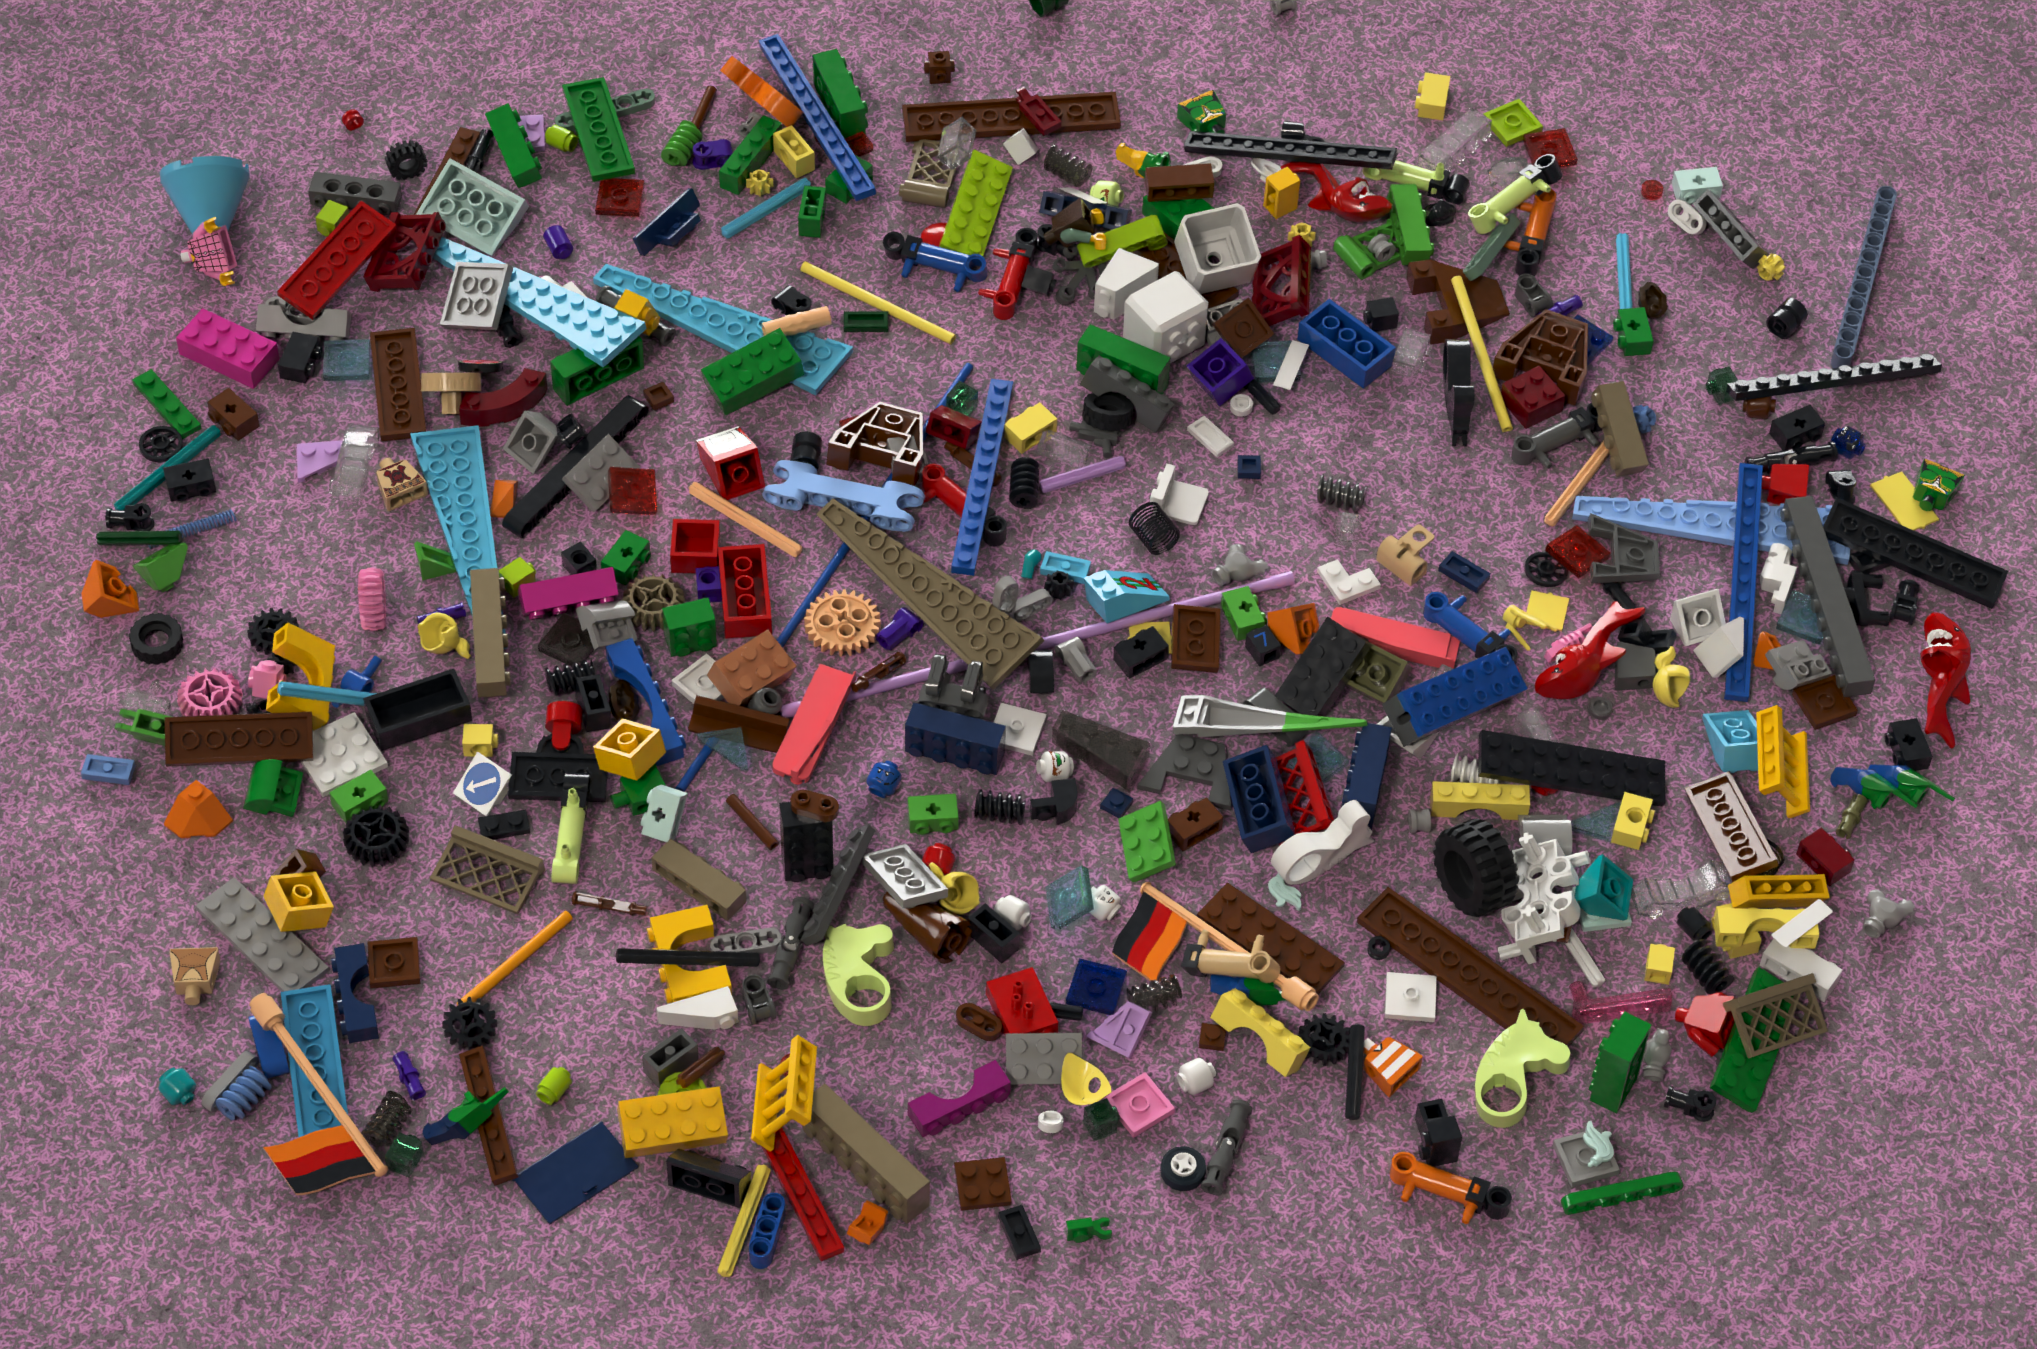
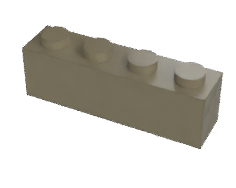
(1619, 429)
(699, 879)

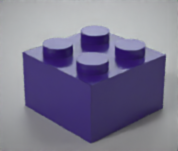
(1220, 372)

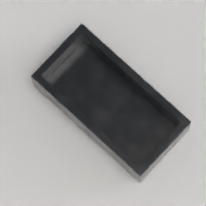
(1323, 669)
(417, 709)
(805, 845)

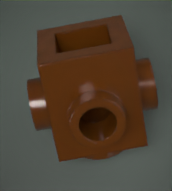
(939, 67)

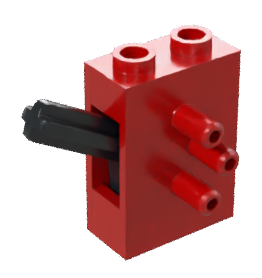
(1024, 1006)

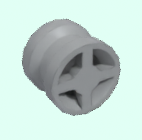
(1381, 247)
(1419, 820)

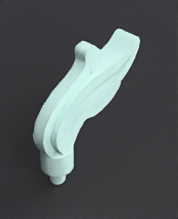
(1284, 893)
(1599, 1143)

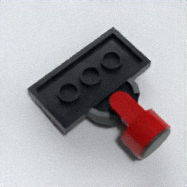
(542, 772)

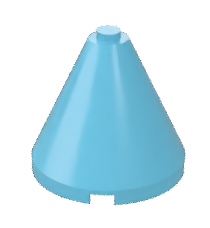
(206, 188)

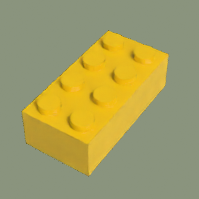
(672, 1122)

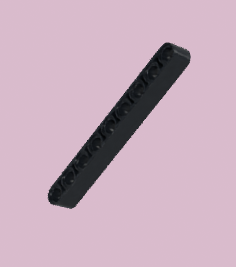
(551, 488)

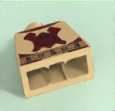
(399, 483)

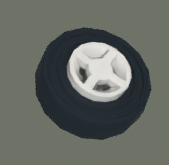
(1181, 1159)

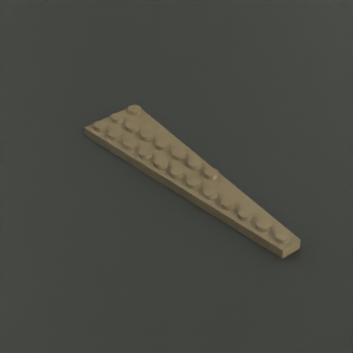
(951, 610)

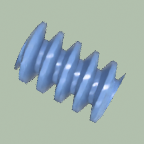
(243, 1092)

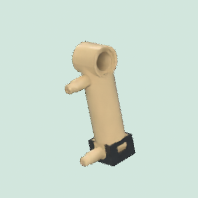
(1202, 961)

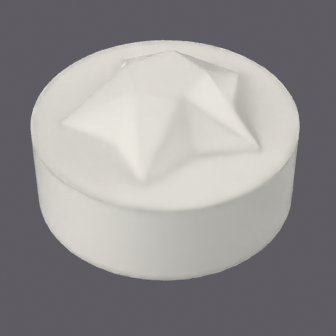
(1241, 405)
(1050, 1121)

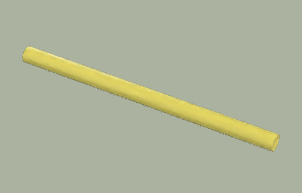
(878, 302)
(1481, 354)

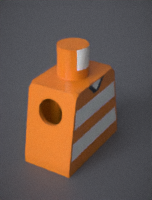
(1390, 1064)

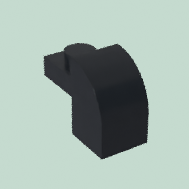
(1639, 633)
(1041, 671)
(1060, 805)

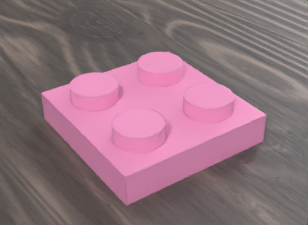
(1140, 1104)

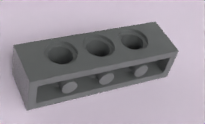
(350, 190)
(1730, 228)

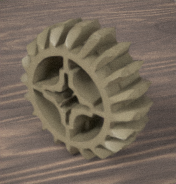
(652, 593)

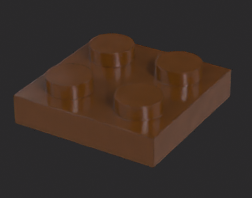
(1243, 328)
(1824, 703)
(393, 962)
(982, 1183)

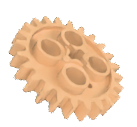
(842, 622)

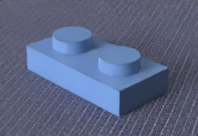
(108, 769)

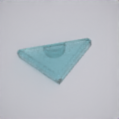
(728, 744)
(1599, 823)

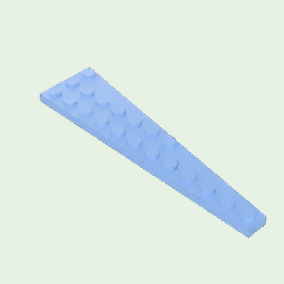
(1695, 520)

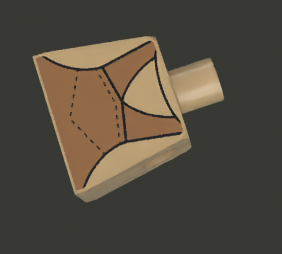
(194, 971)

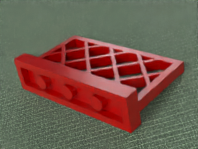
(1312, 783)

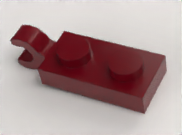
(1037, 112)

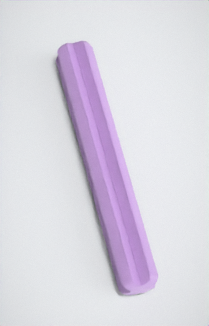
(1082, 474)

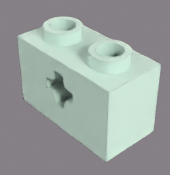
(1692, 183)
(672, 804)

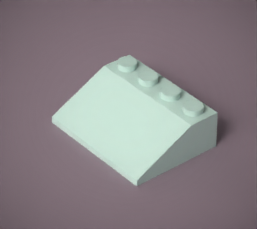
(474, 207)

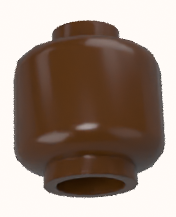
(1759, 407)

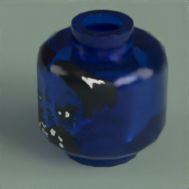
(1848, 442)

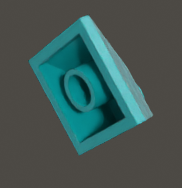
(1604, 890)

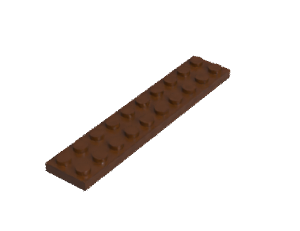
(1005, 118)
(1463, 967)

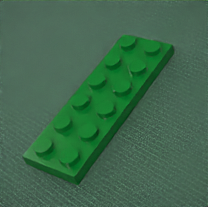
(598, 129)
(1742, 1077)

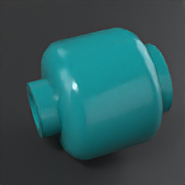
(177, 1086)

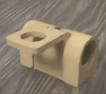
(1403, 555)

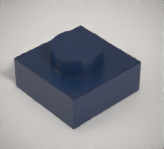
(1249, 466)
(1116, 803)

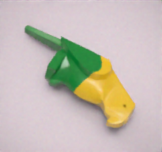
(1141, 159)

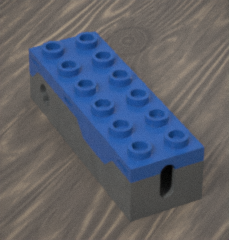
(1454, 696)

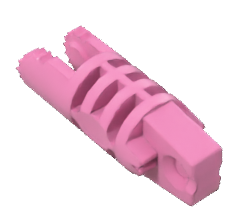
(1575, 637)

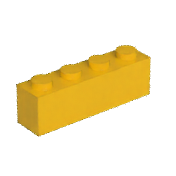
(1778, 891)

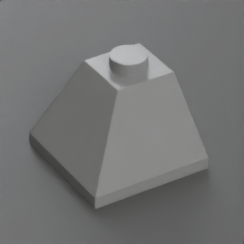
(531, 440)

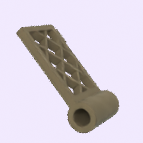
(927, 190)

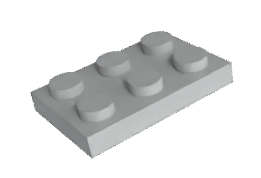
(590, 475)
(1039, 1056)

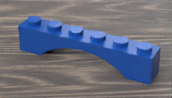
(627, 664)

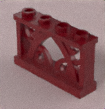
(1292, 255)
(384, 274)

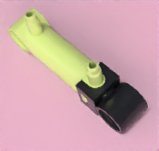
(1531, 181)
(1436, 183)
(573, 814)

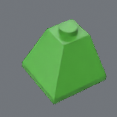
(163, 566)

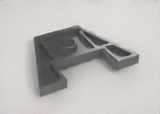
(1632, 554)
(1193, 761)

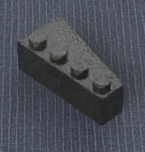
(1102, 748)

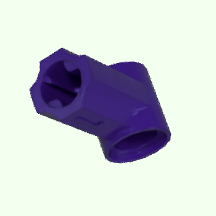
(903, 625)

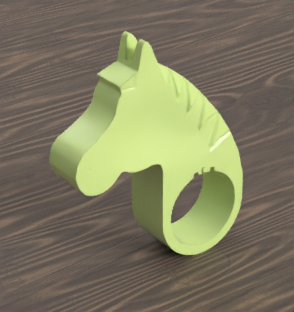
(848, 968)
(1512, 1054)

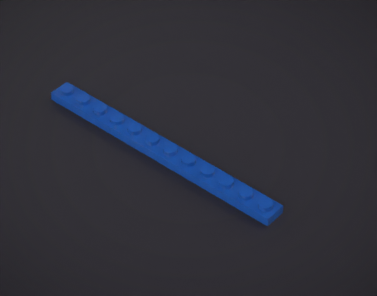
(817, 117)
(982, 477)
(1744, 574)

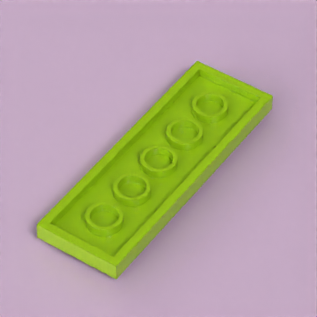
(976, 204)

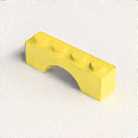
(1453, 798)
(1735, 924)
(1283, 1048)

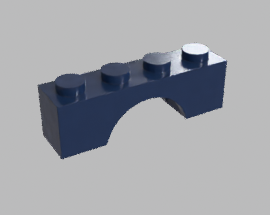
(1114, 216)
(359, 1017)

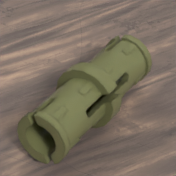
(1851, 816)

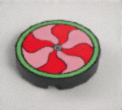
(484, 366)

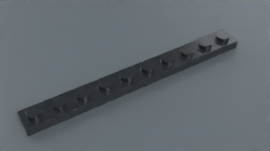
(1291, 150)
(1835, 377)

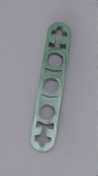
(629, 98)
(1491, 247)

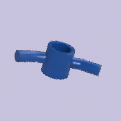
(359, 681)

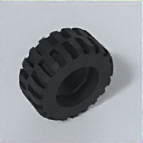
(1476, 867)

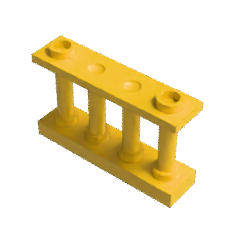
(1787, 780)
(797, 1099)

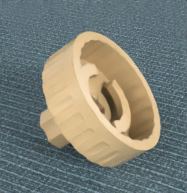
(450, 386)

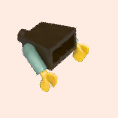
(1076, 225)

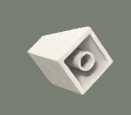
(1120, 279)

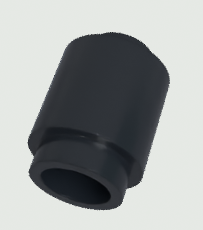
(1694, 924)

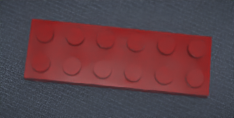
(336, 260)

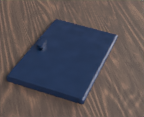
(580, 1165)

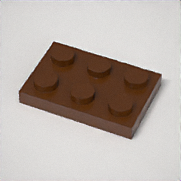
(1195, 638)

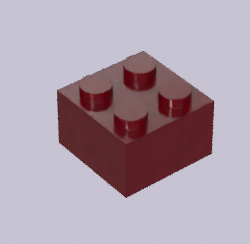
(1532, 397)

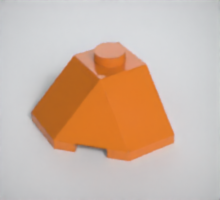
(106, 593)
(1294, 626)
(197, 813)

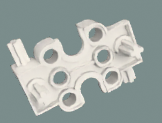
(1559, 911)

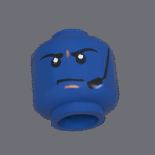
(883, 779)

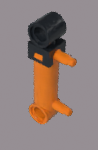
(1535, 233)
(1470, 1193)

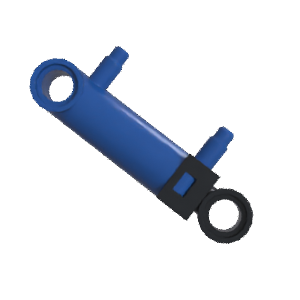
(915, 252)
(1449, 618)

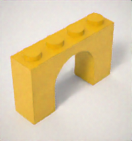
(315, 659)
(673, 931)

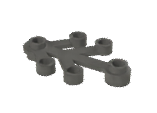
(1061, 297)

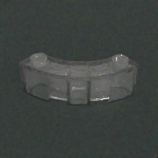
(356, 450)
(1699, 889)

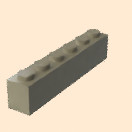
(488, 632)

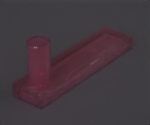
(1612, 1007)

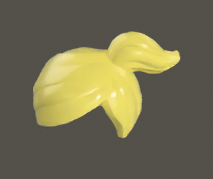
(440, 635)
(1670, 679)
(962, 891)

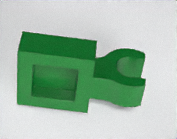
(1083, 1229)

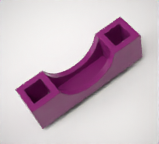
(933, 1113)

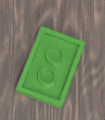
(1147, 841)

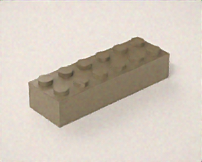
(867, 1155)

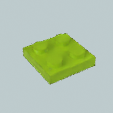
(1512, 122)

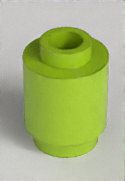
(561, 138)
(554, 1085)

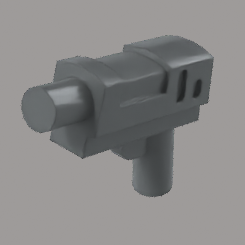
(1101, 438)

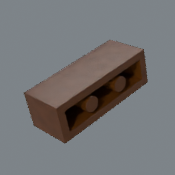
(1179, 182)

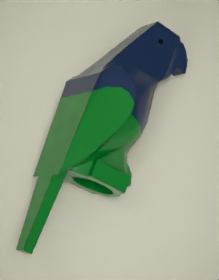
(462, 1119)

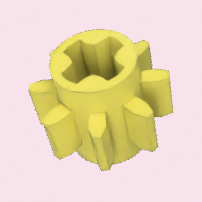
(759, 182)
(1304, 230)
(1771, 267)

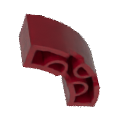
(506, 403)

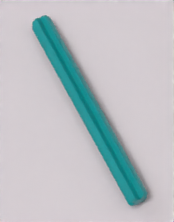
(158, 476)

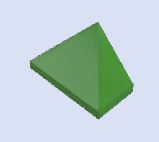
(433, 561)

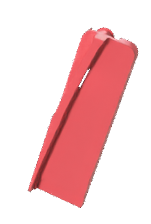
(1400, 638)
(813, 723)

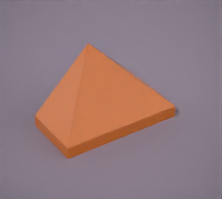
(503, 497)
(1765, 643)

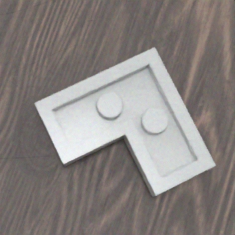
(1347, 587)

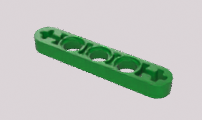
(1624, 1191)

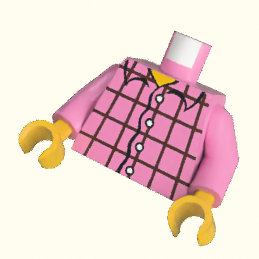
(211, 252)

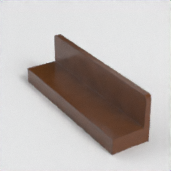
(759, 728)

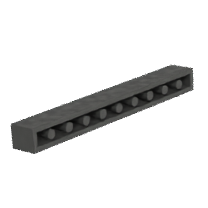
(1827, 596)

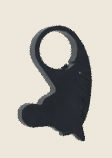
(1457, 387)

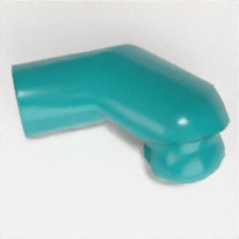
(1031, 560)

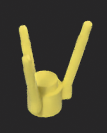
(1517, 618)

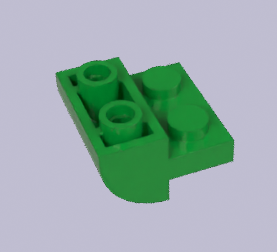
(273, 788)

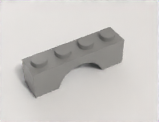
(331, 324)

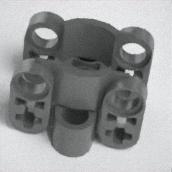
(965, 700)

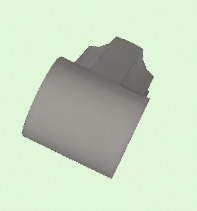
(1074, 655)

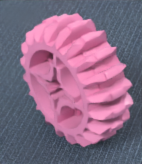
(372, 599)
(224, 690)

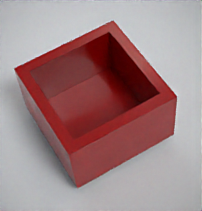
(694, 544)

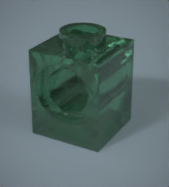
(962, 399)
(404, 1154)

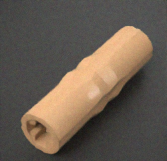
(799, 322)

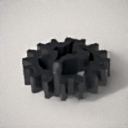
(263, 628)
(462, 1016)
(1325, 1031)

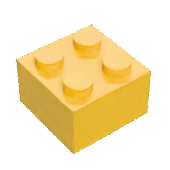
(629, 749)
(298, 901)

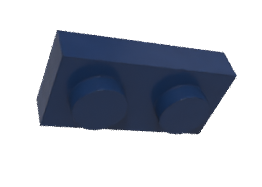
(1464, 572)

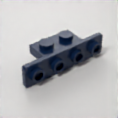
(670, 224)

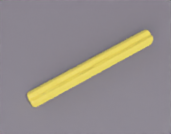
(744, 1221)

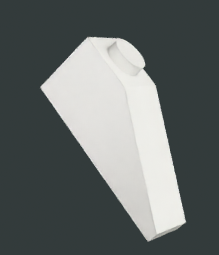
(705, 1011)

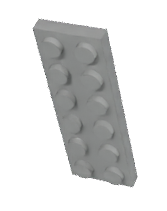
(256, 935)

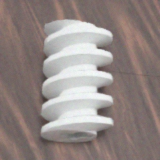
(1468, 772)

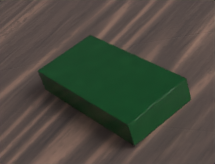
(865, 321)

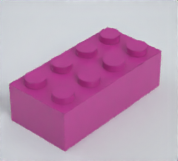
(227, 348)
(567, 592)

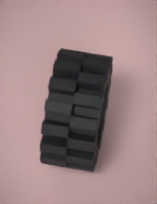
(403, 152)

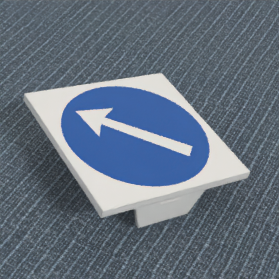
(483, 784)

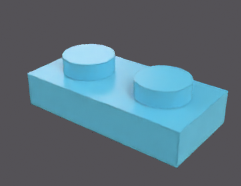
(1075, 567)

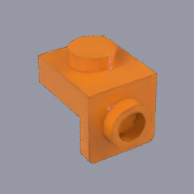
(868, 1223)

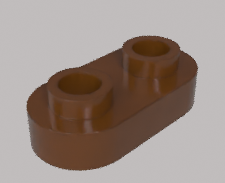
(813, 805)
(981, 1020)

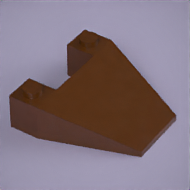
(1449, 322)
(1552, 343)
(867, 436)

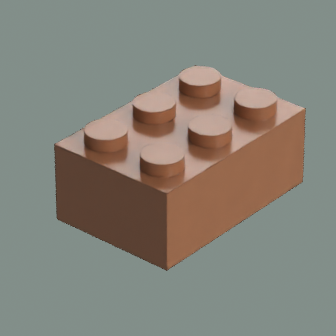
(750, 668)

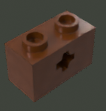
(232, 414)
(1194, 824)

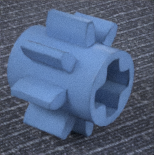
(1644, 418)

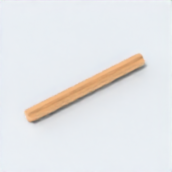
(1577, 485)
(745, 519)

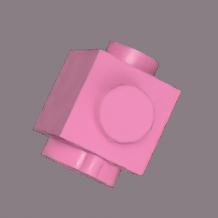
(264, 677)

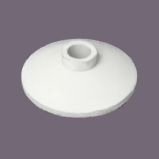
(1264, 167)

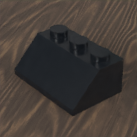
(708, 1177)

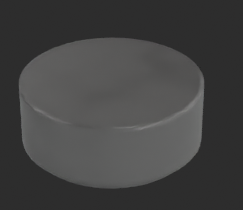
(1600, 708)

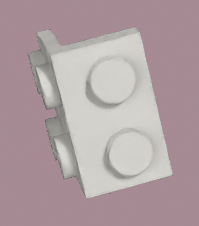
(1178, 499)

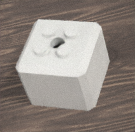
(1219, 233)
(1167, 317)

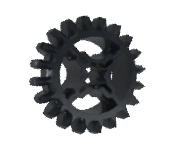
(379, 843)

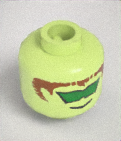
(1108, 192)

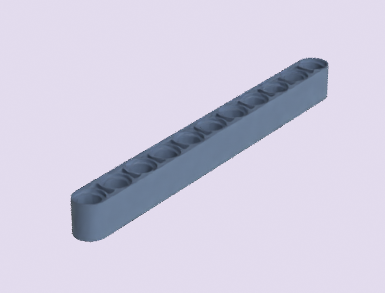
(1863, 277)

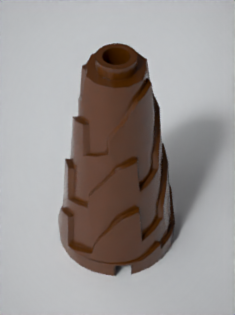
(932, 927)

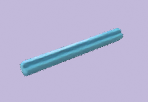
(765, 208)
(1624, 273)
(322, 693)

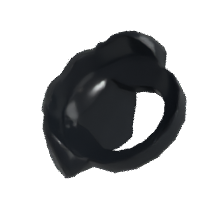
(1440, 214)

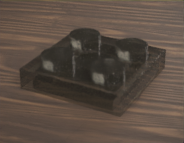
(567, 641)

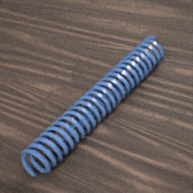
(198, 523)

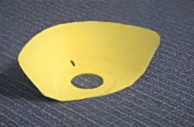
(1076, 1079)

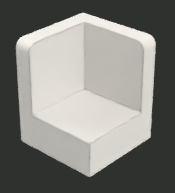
(1020, 146)

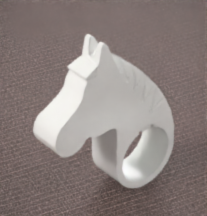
(1313, 853)

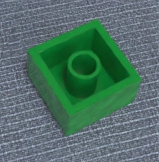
(689, 627)

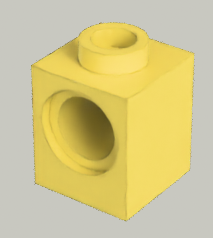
(479, 739)
(1659, 964)

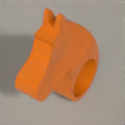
(762, 92)

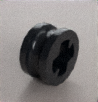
(1378, 955)

